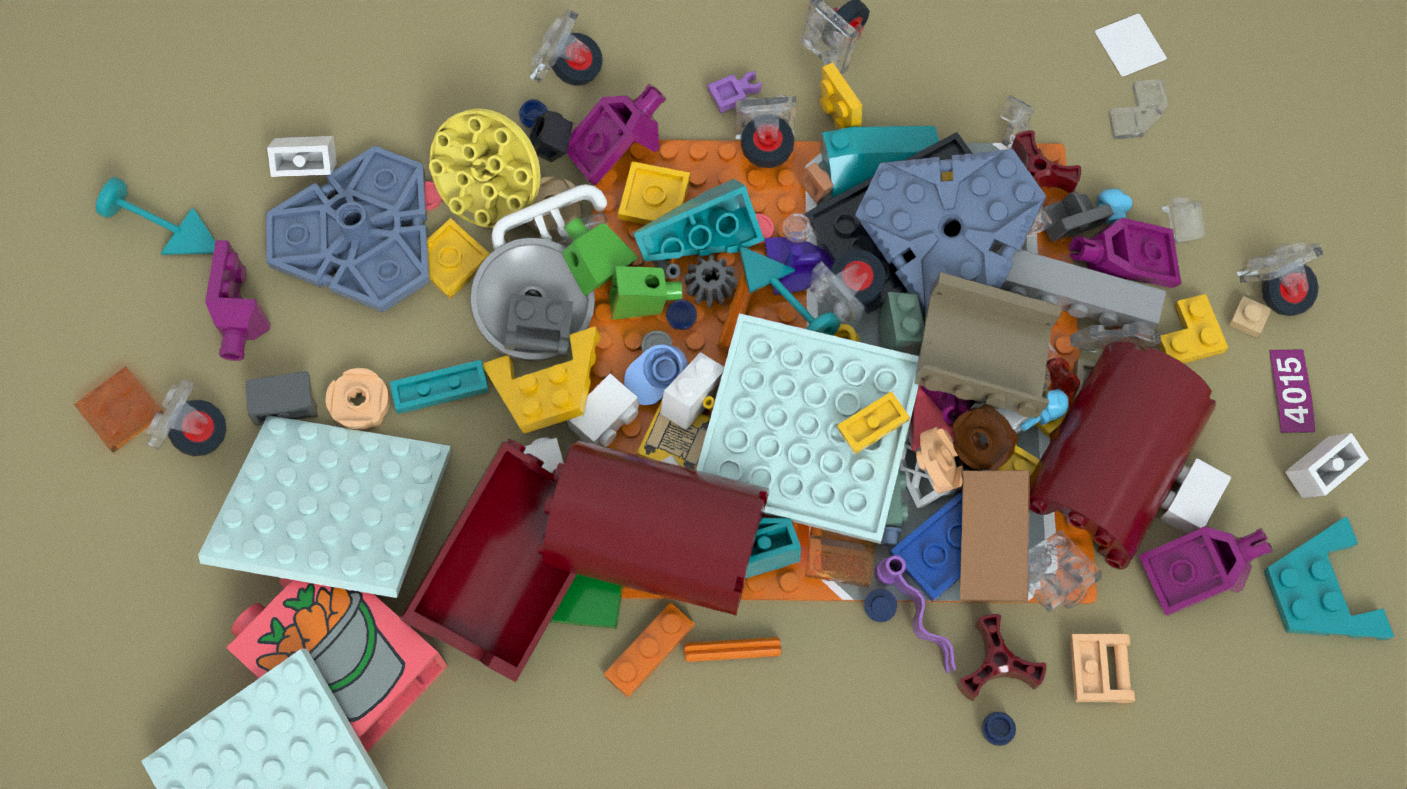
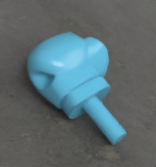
(1118, 201)
(1054, 410)

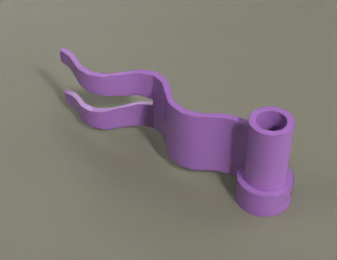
(888, 577)

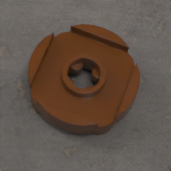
(996, 428)

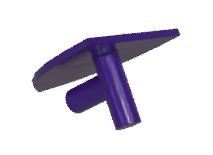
(801, 257)

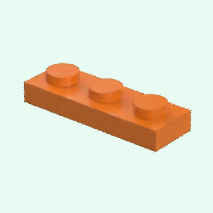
(649, 650)

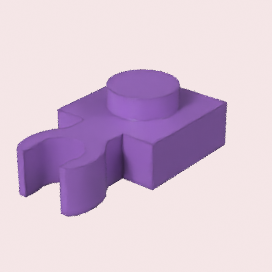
(729, 89)

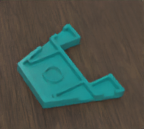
(1311, 595)

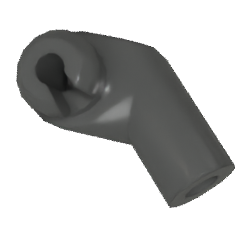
(670, 269)

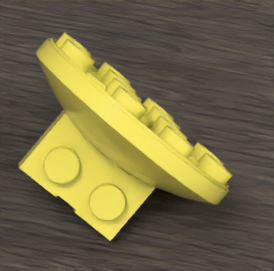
(484, 166)

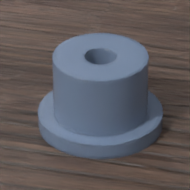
(890, 536)

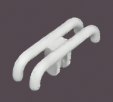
(548, 206)

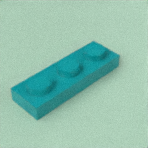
(439, 386)

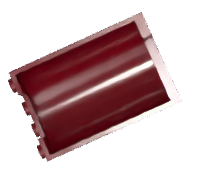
(1122, 447)
(652, 526)
(487, 580)

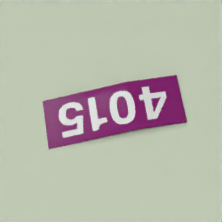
(1293, 391)

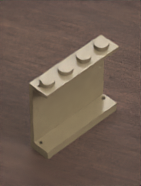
(986, 345)

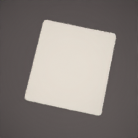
(1130, 45)

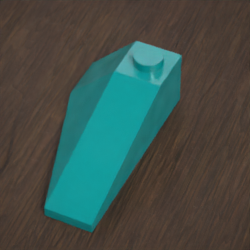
(855, 152)
(704, 225)

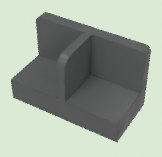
(1075, 216)
(280, 397)

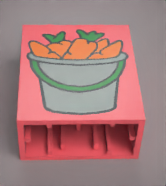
(355, 640)

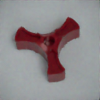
(1043, 170)
(998, 661)

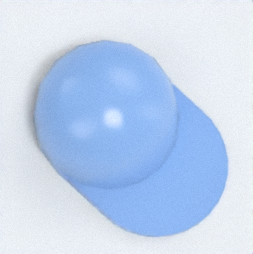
(654, 372)

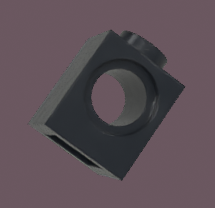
(550, 135)

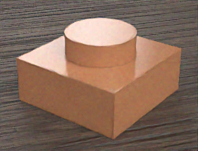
(816, 182)

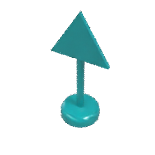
(188, 238)
(762, 271)

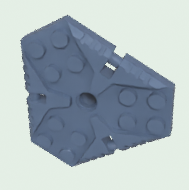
(911, 206)
(375, 258)

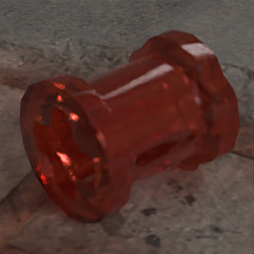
(1062, 377)

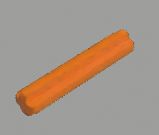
(738, 305)
(732, 649)

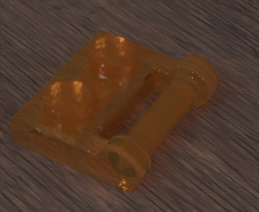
(839, 563)

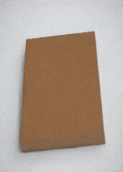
(995, 536)

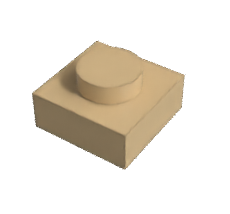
(1250, 317)

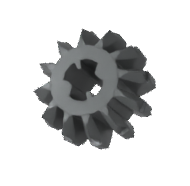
(719, 280)

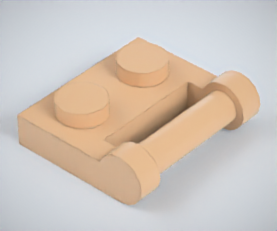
(1091, 668)

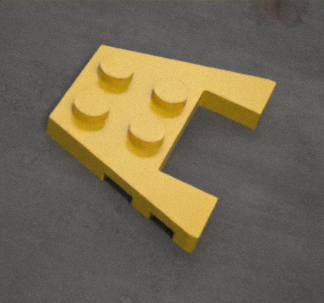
(551, 393)

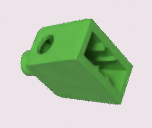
(594, 254)
(640, 291)

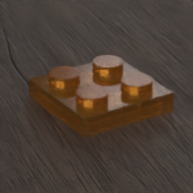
(118, 409)

